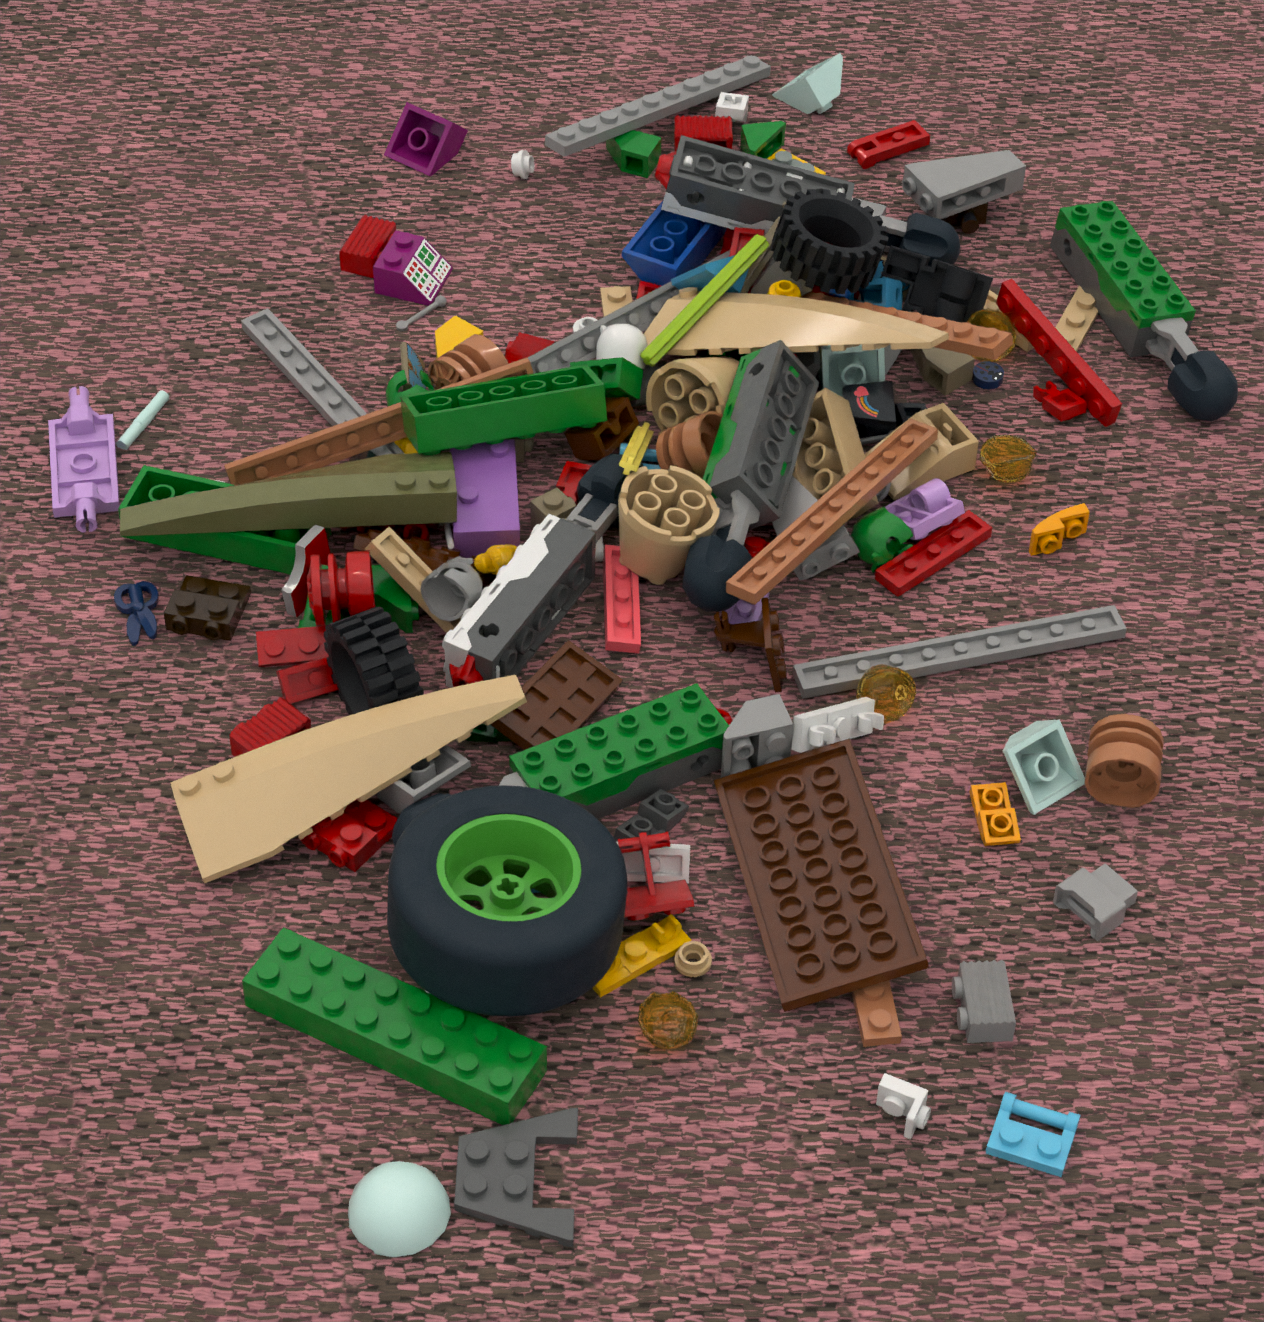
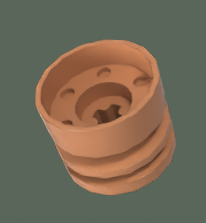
(466, 360)
(689, 443)
(1124, 761)

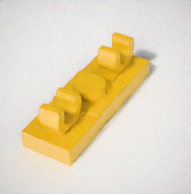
(643, 953)

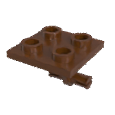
(756, 633)

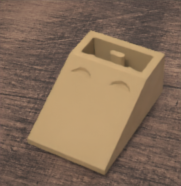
(946, 458)

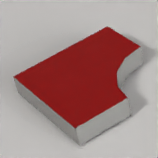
(296, 588)

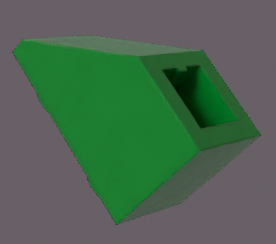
(635, 152)
(394, 599)

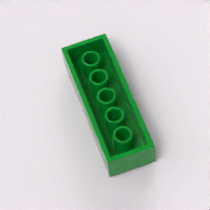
(503, 409)
(260, 549)

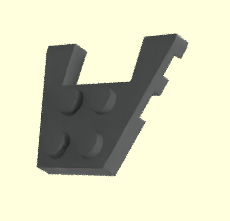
(499, 1170)

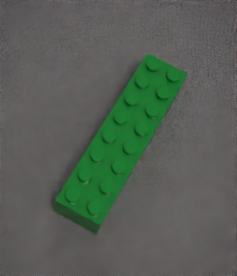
(395, 1026)

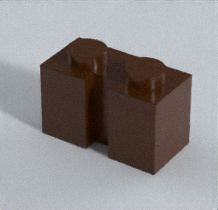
(606, 436)

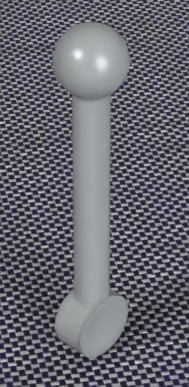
(440, 301)

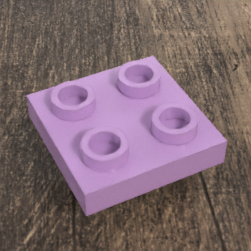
(927, 508)

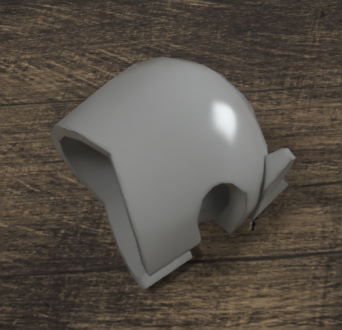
(452, 588)

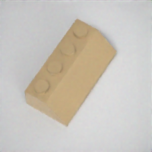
(829, 446)

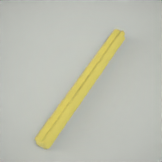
(636, 449)

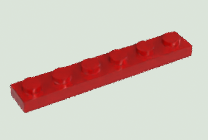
(1058, 353)

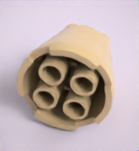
(689, 389)
(661, 519)

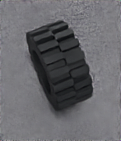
(836, 220)
(370, 661)

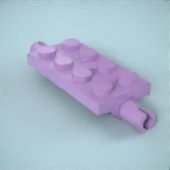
(83, 462)

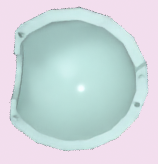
(398, 1209)

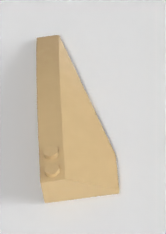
(802, 324)
(280, 790)

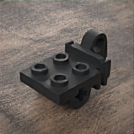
(938, 289)

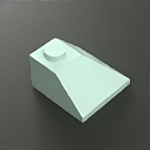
(814, 87)
(850, 367)
(1043, 764)

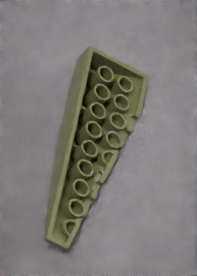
(348, 494)

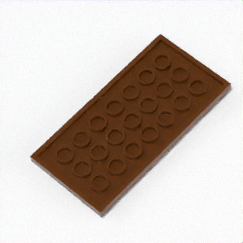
(819, 875)

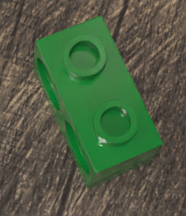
(618, 375)

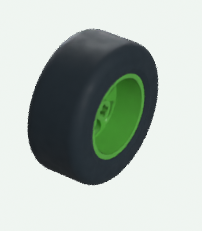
(499, 956)

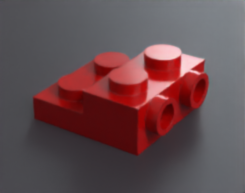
(353, 835)

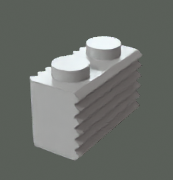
(985, 1002)

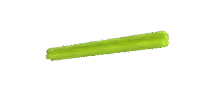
(704, 300)

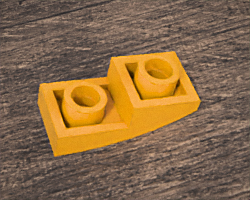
(1049, 533)
(994, 814)

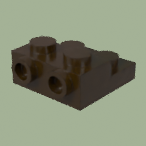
(206, 608)

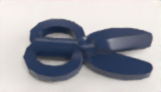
(139, 611)

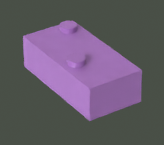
(486, 497)

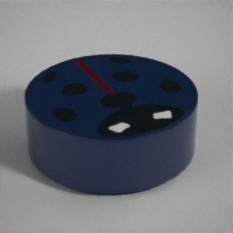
(988, 375)

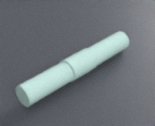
(142, 420)

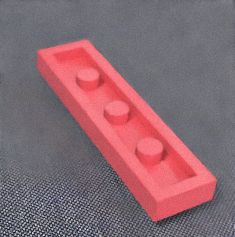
(620, 604)

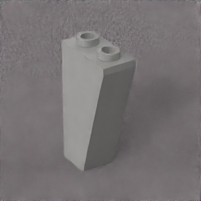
(962, 182)
(833, 551)

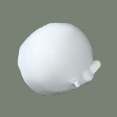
(621, 341)

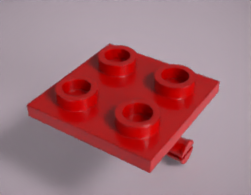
(668, 897)

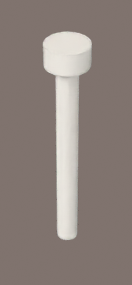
(448, 533)

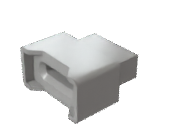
(1096, 898)

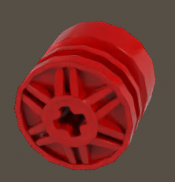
(340, 587)

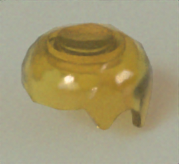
(670, 1014)

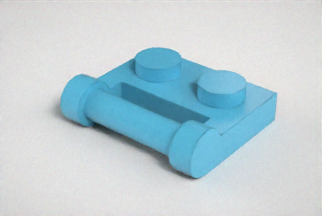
(1030, 1144)

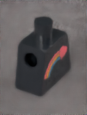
(872, 407)

